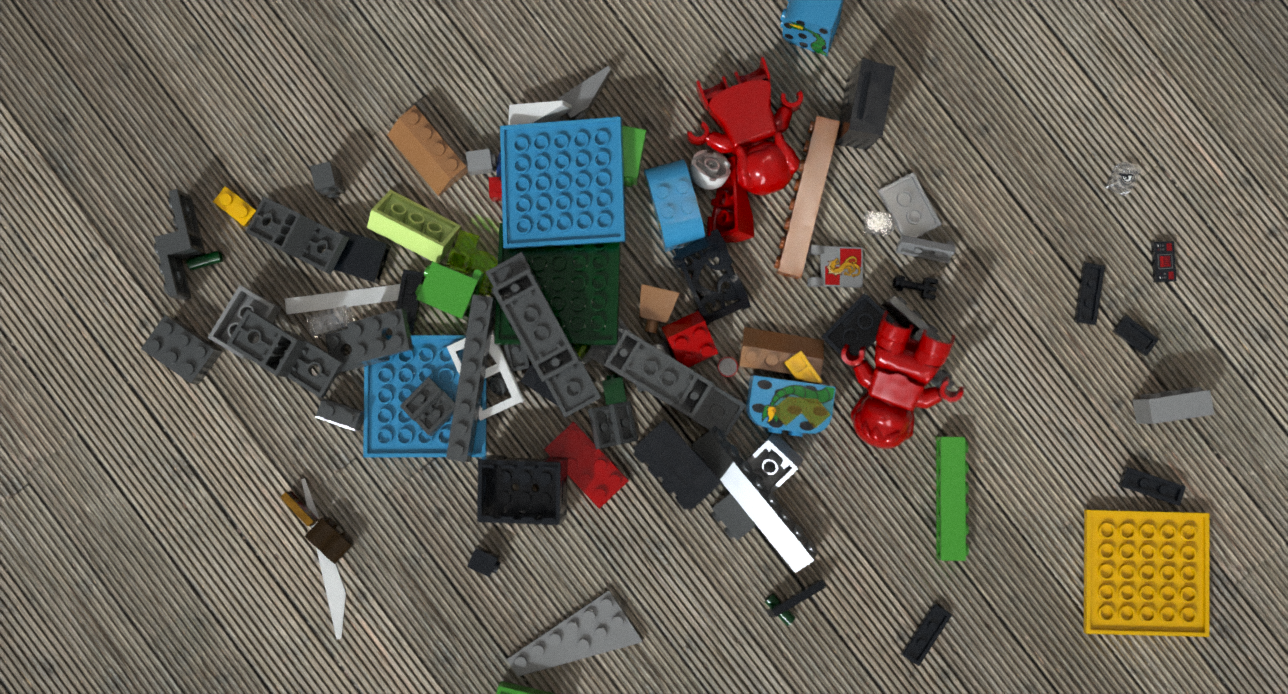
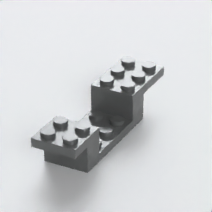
(542, 335)
(669, 381)

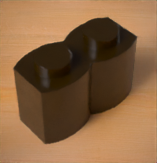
(329, 539)

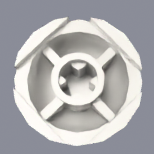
(709, 169)

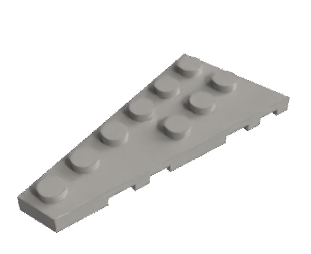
(586, 633)

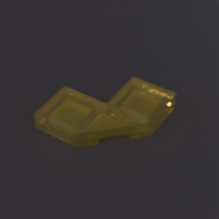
(793, 406)

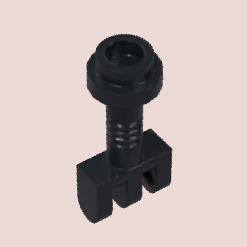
(900, 283)

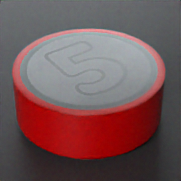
(727, 366)

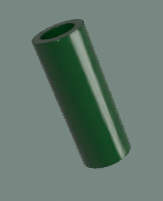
(204, 260)
(787, 617)

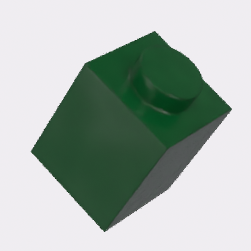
(614, 389)

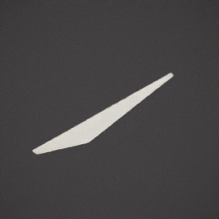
(332, 581)

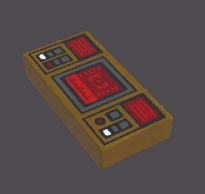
(299, 508)

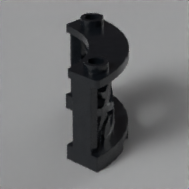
(734, 292)

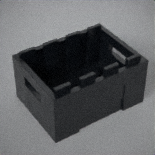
(676, 465)
(502, 504)

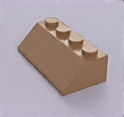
(427, 151)
(769, 350)

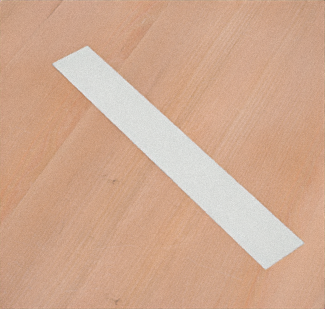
(342, 298)

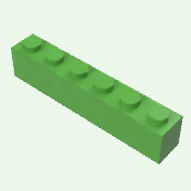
(951, 499)

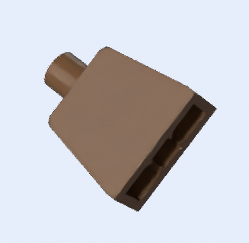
(656, 306)

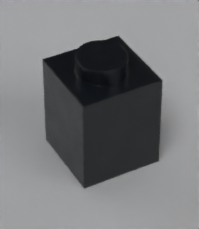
(484, 561)

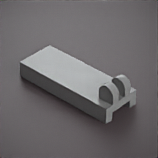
(925, 249)

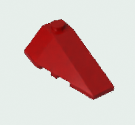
(731, 210)

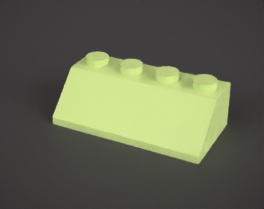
(413, 226)

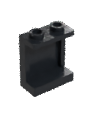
(363, 257)

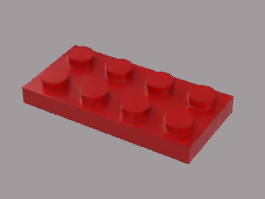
(587, 465)

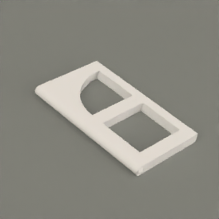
(501, 366)

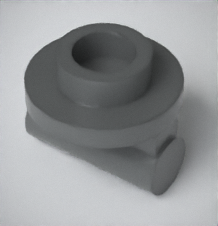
(498, 384)

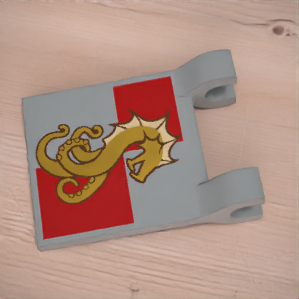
(838, 266)

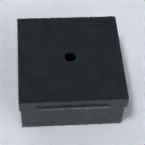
(865, 104)

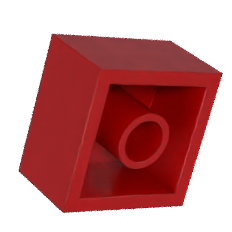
(690, 339)

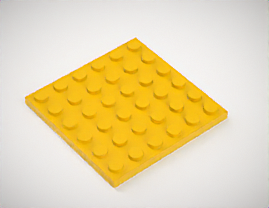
(1146, 573)

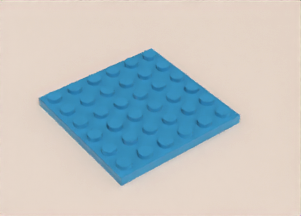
(563, 183)
(389, 383)

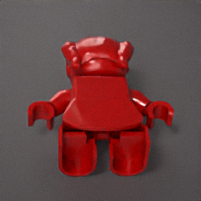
(750, 130)
(897, 383)

